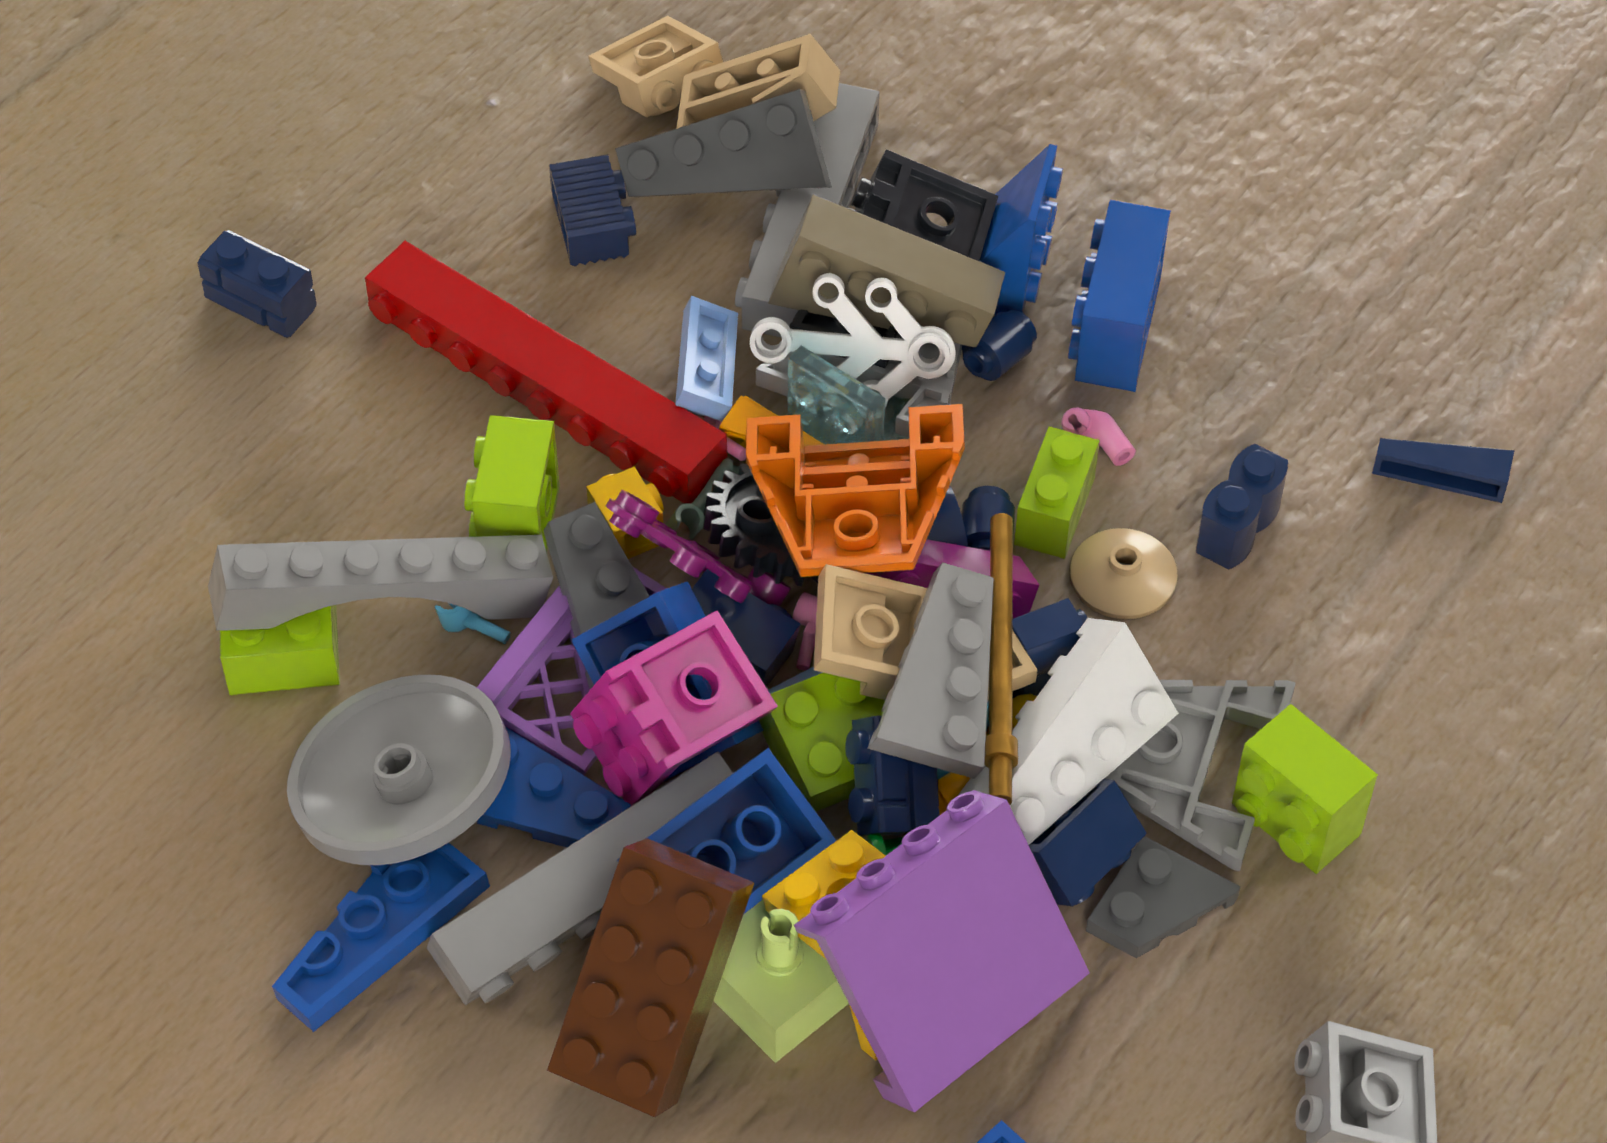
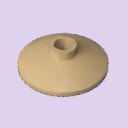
(1123, 589)

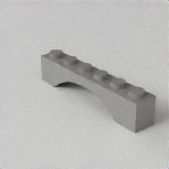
(280, 581)

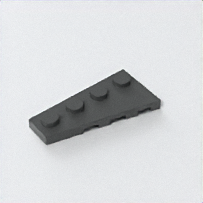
(738, 151)
(591, 569)

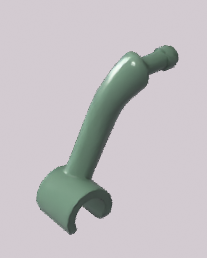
(693, 513)

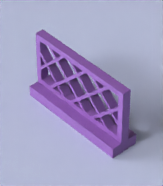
(526, 660)

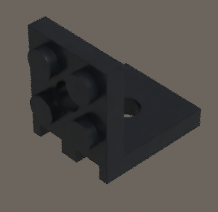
(907, 190)

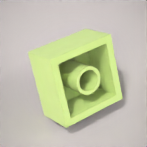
(777, 983)

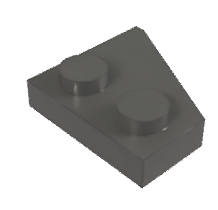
(1156, 898)

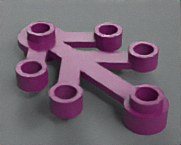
(638, 518)

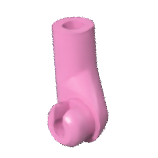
(1101, 427)

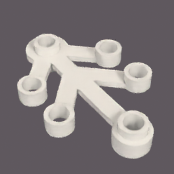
(863, 344)

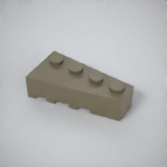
(930, 280)

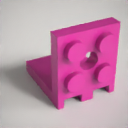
(647, 720)

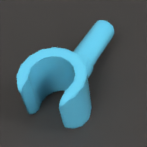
(461, 618)

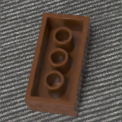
(650, 976)

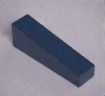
(1447, 467)

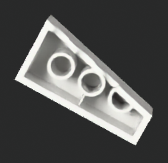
(1082, 724)

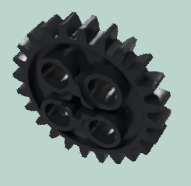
(745, 528)

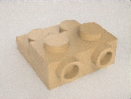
(653, 62)
(864, 627)

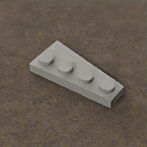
(942, 684)

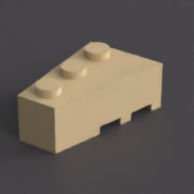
(759, 77)

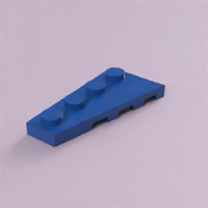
(376, 930)

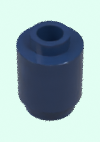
(1001, 346)
(977, 511)

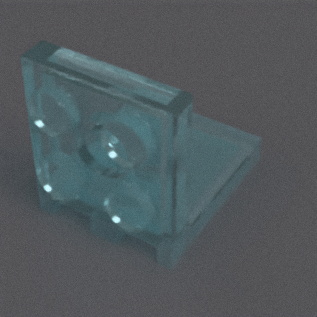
(837, 405)

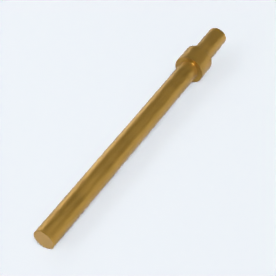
(1000, 744)

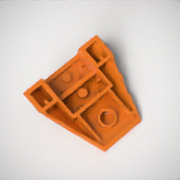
(858, 500)

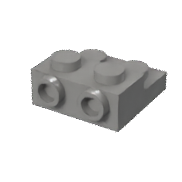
(1365, 1088)

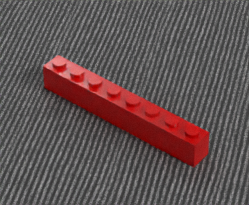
(546, 372)

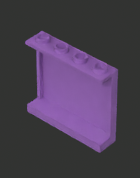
(946, 946)

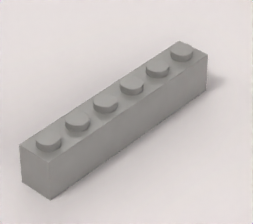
(845, 143)
(557, 897)

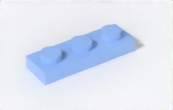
(707, 359)

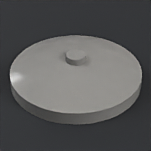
(398, 769)

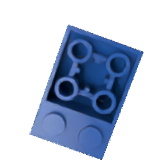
(1019, 230)

